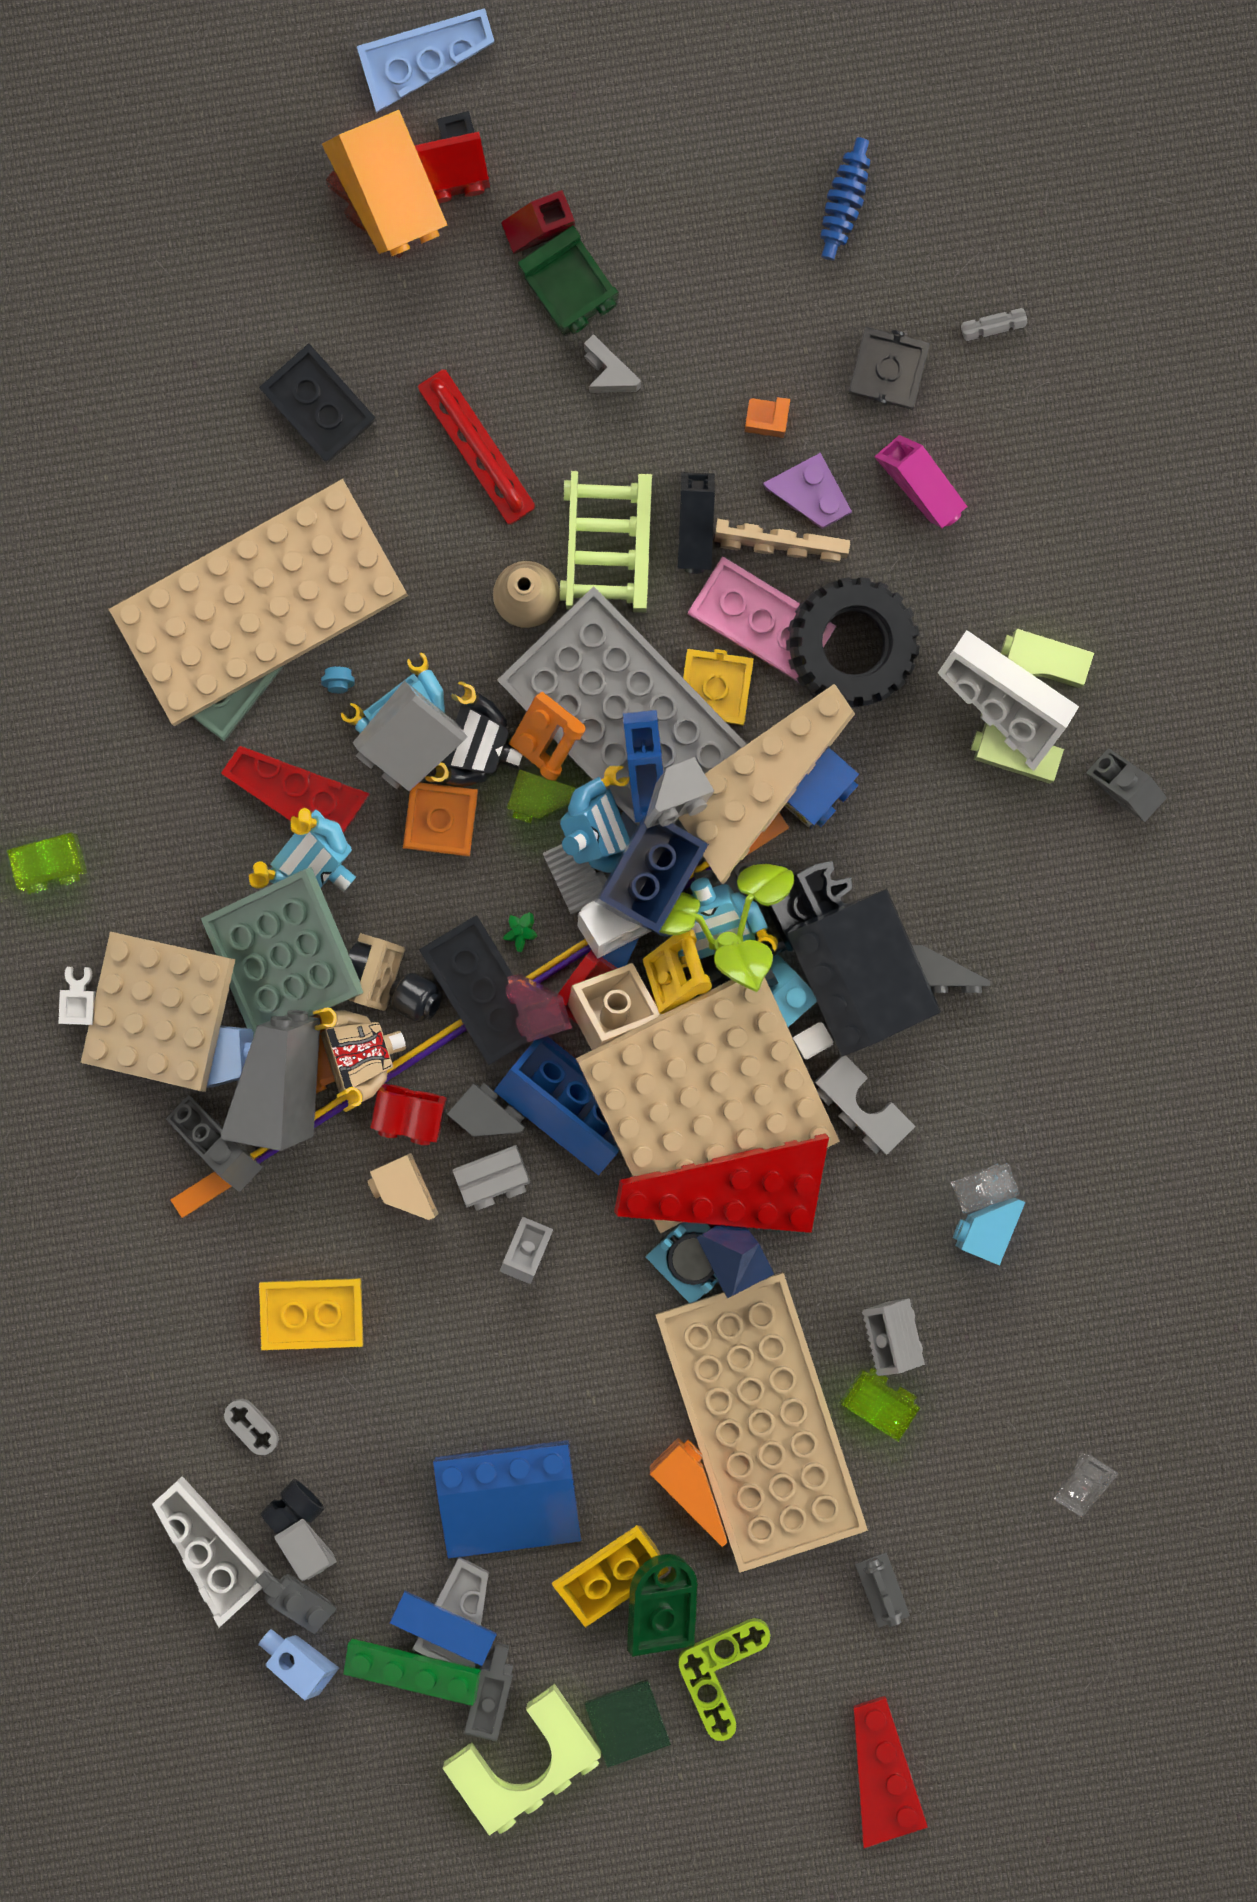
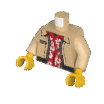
(357, 1053)

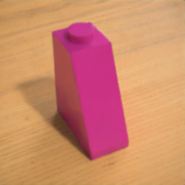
(922, 481)

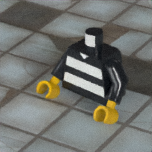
(483, 748)

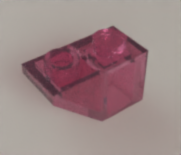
(538, 1008)

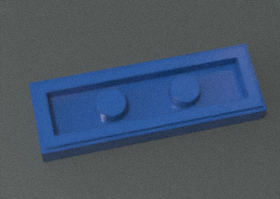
(443, 1628)

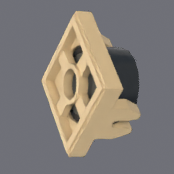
(376, 969)

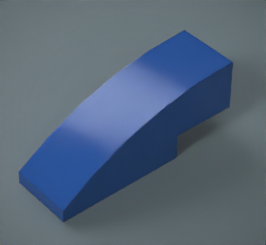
(643, 757)

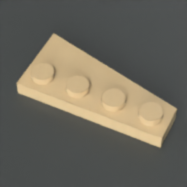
(752, 535)

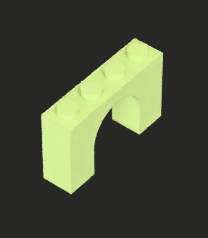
(1042, 659)
(498, 1801)

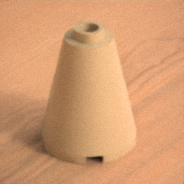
(526, 607)

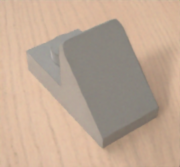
(616, 374)
(526, 1250)
(305, 1550)

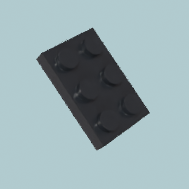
(317, 403)

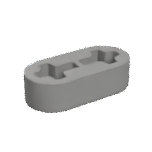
(245, 1433)

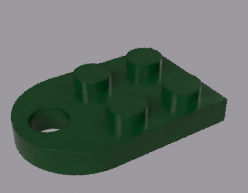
(662, 1609)

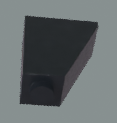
(696, 522)

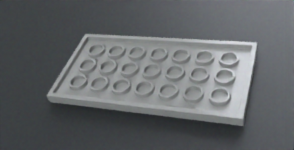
(605, 668)

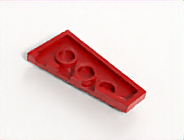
(293, 788)
(885, 1783)

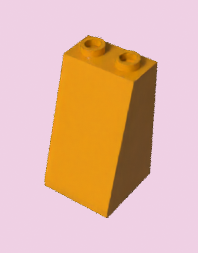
(386, 183)

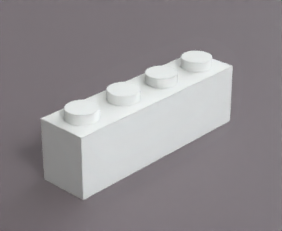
(1008, 697)
(210, 1550)

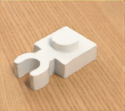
(77, 1004)

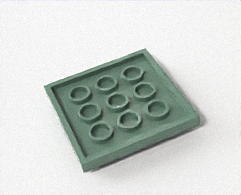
(283, 950)

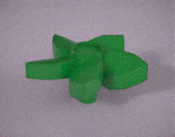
(521, 930)

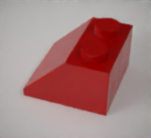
(455, 166)

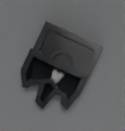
(810, 896)

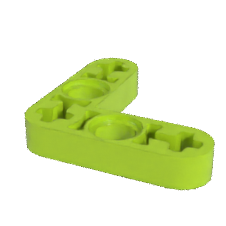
(711, 1663)

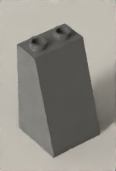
(277, 1085)

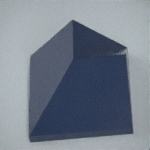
(735, 1258)

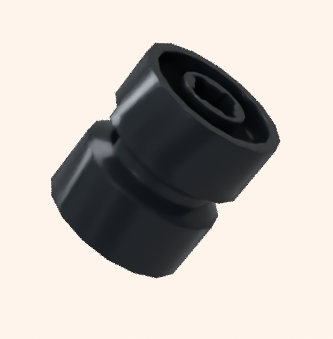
(295, 1505)

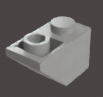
(677, 792)

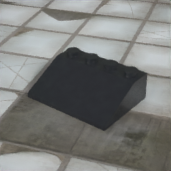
(863, 972)

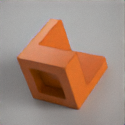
(767, 417)

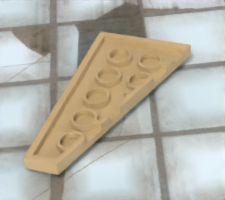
(762, 778)

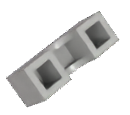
(881, 1128)

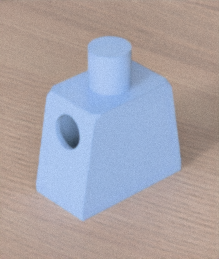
(229, 1055)
(310, 1668)

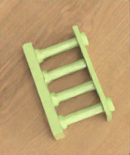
(637, 526)

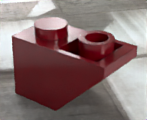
(538, 222)

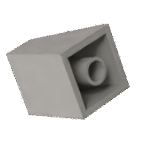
(408, 738)

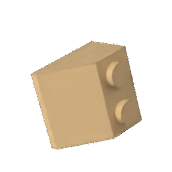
(611, 1005)
(403, 1187)

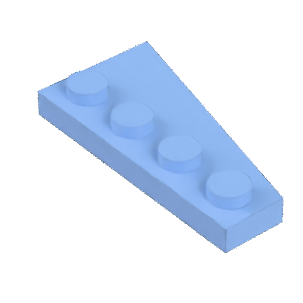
(417, 56)

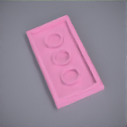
(749, 614)

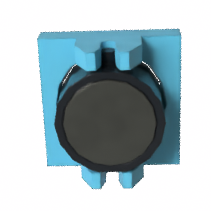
(688, 1264)

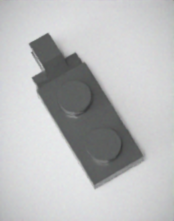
(296, 1600)
(492, 1694)

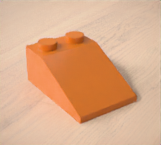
(685, 1479)

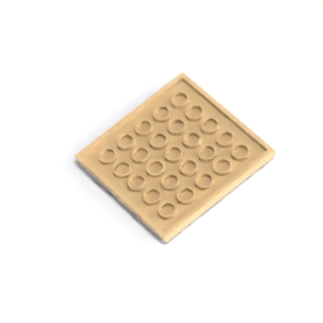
(705, 1083)

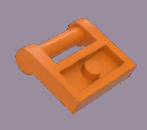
(539, 729)

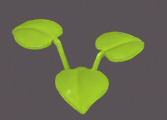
(739, 960)

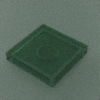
(627, 1723)

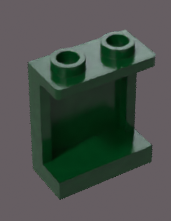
(568, 282)

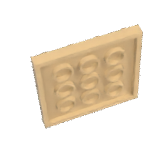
(158, 1011)

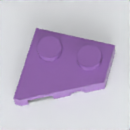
(811, 491)

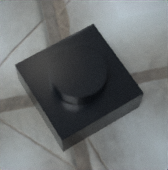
(455, 125)

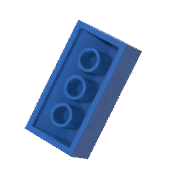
(556, 1098)

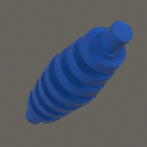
(845, 198)

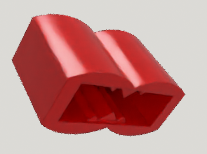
(408, 1114)

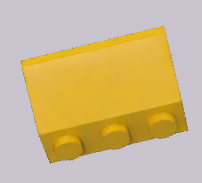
(606, 1576)

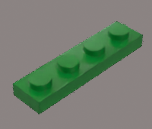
(412, 1672)

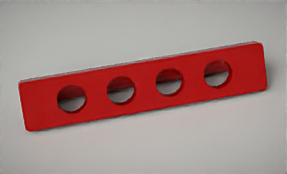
(516, 500)

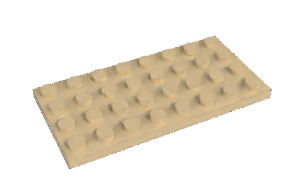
(258, 602)
(761, 1423)

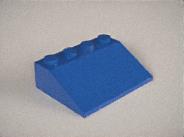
(507, 1499)

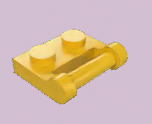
(667, 974)

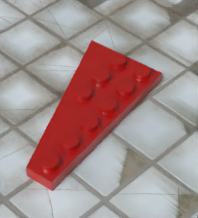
(744, 1189)

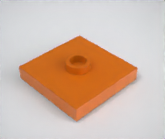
(440, 819)

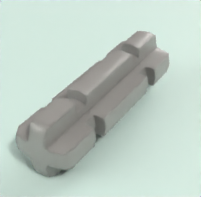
(994, 324)

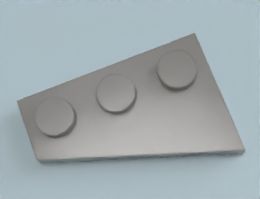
(461, 1595)

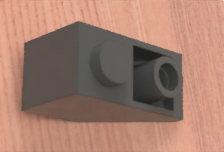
(1127, 784)
(483, 1115)

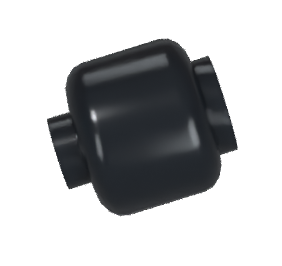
(415, 997)

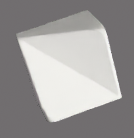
(813, 1040)

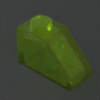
(537, 797)

